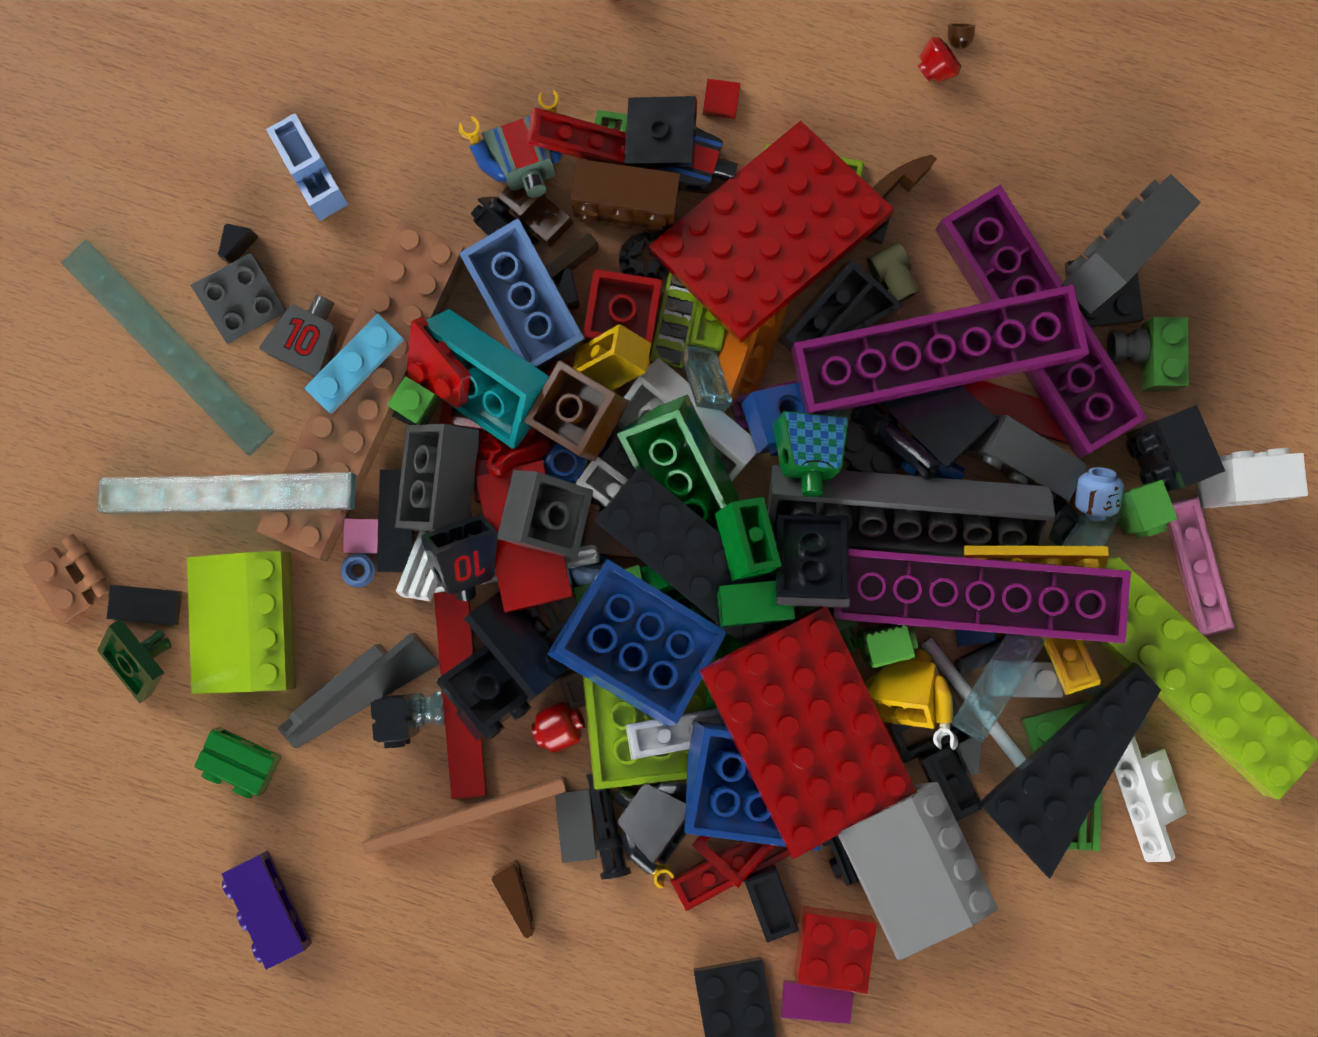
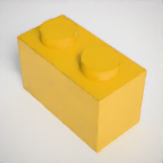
(614, 357)

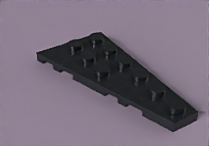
(1060, 782)

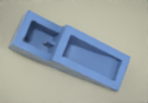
(307, 167)

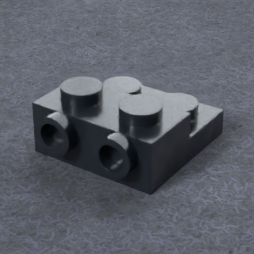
(484, 694)

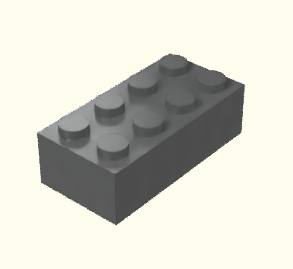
(1129, 241)

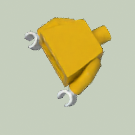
(914, 696)

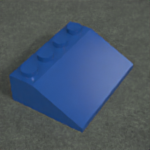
(637, 643)
(722, 793)

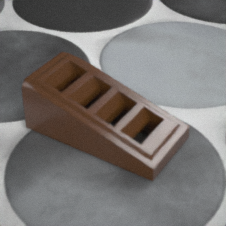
(512, 890)

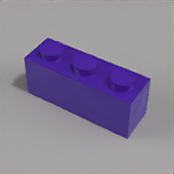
(265, 910)

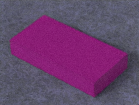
(815, 1003)

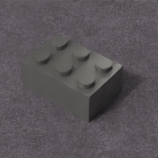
(436, 476)

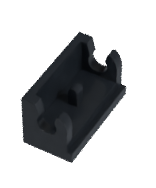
(946, 769)

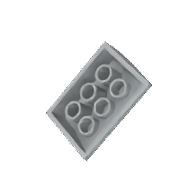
(918, 871)

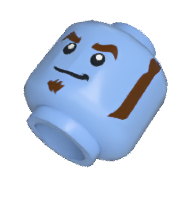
(1099, 493)

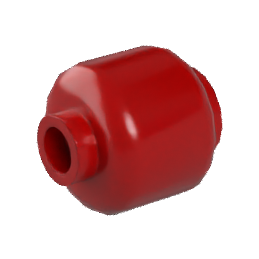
(558, 727)

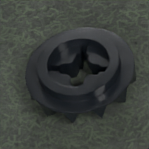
(632, 248)

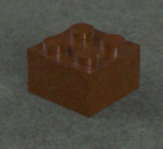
(576, 411)

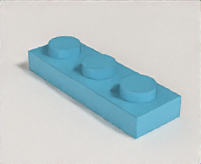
(354, 364)

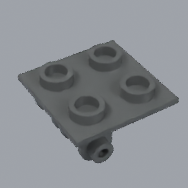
(238, 298)

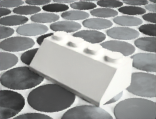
(663, 385)

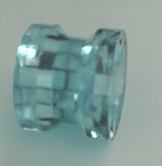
(428, 709)

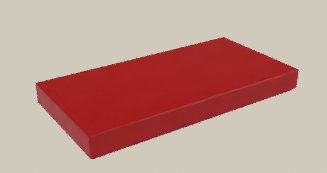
(523, 574)

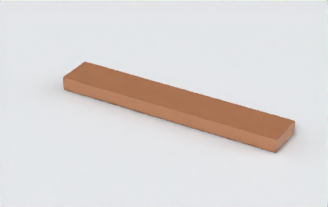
(464, 814)

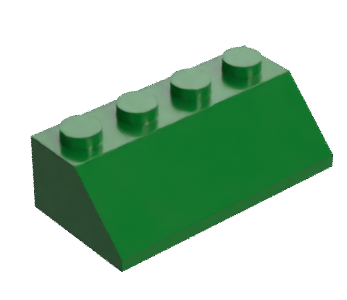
(680, 456)

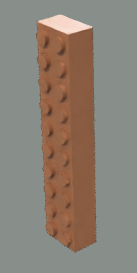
(408, 285)

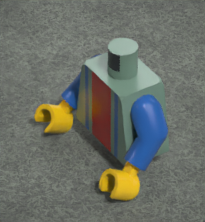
(509, 158)

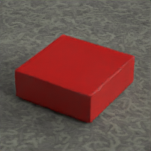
(721, 98)

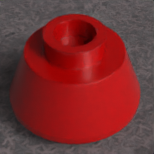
(938, 61)

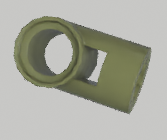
(892, 269)

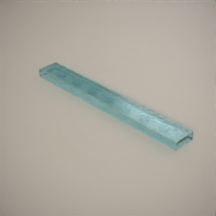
(167, 347)
(227, 493)
(1018, 651)

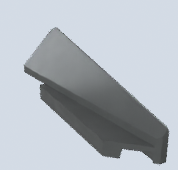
(352, 690)

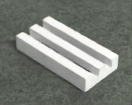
(414, 573)

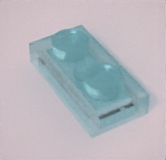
(706, 378)

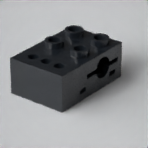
(1175, 450)

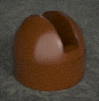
(960, 34)

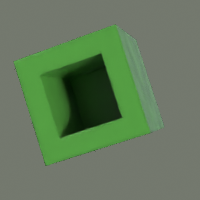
(414, 401)

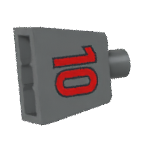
(304, 337)

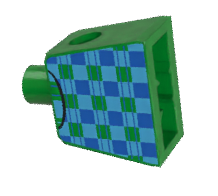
(810, 448)

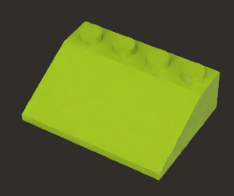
(241, 622)

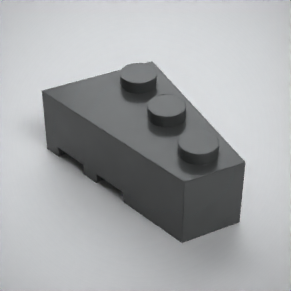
(1028, 458)

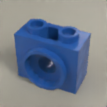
(762, 410)

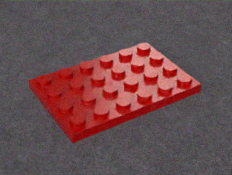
(771, 231)
(807, 730)

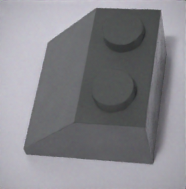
(545, 513)

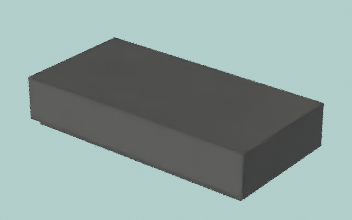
(575, 825)

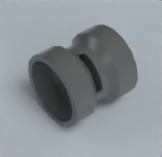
(1129, 346)

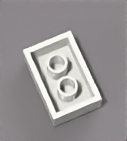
(1255, 479)

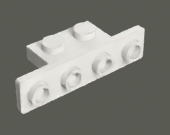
(1150, 799)

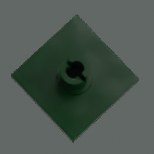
(134, 660)

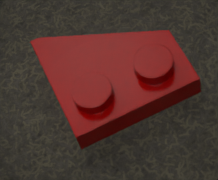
(435, 366)

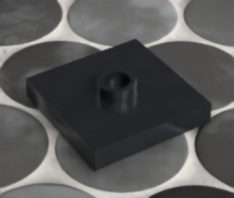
(661, 131)

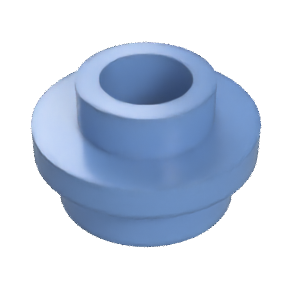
(348, 566)

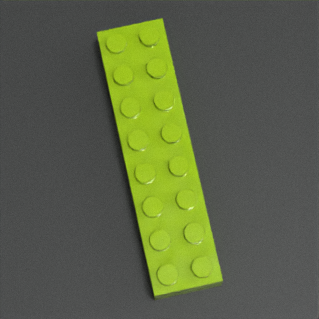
(1212, 693)

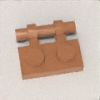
(58, 583)

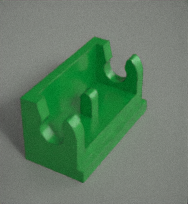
(751, 605)

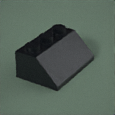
(518, 644)

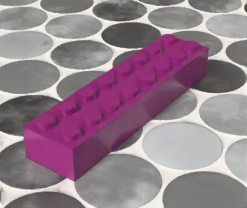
(1004, 262)
(940, 350)
(988, 595)

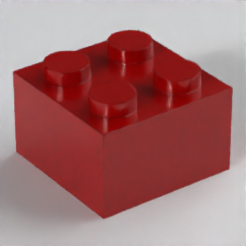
(622, 301)
(835, 949)

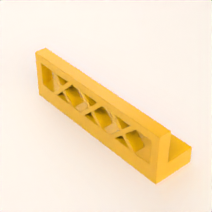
(1053, 555)

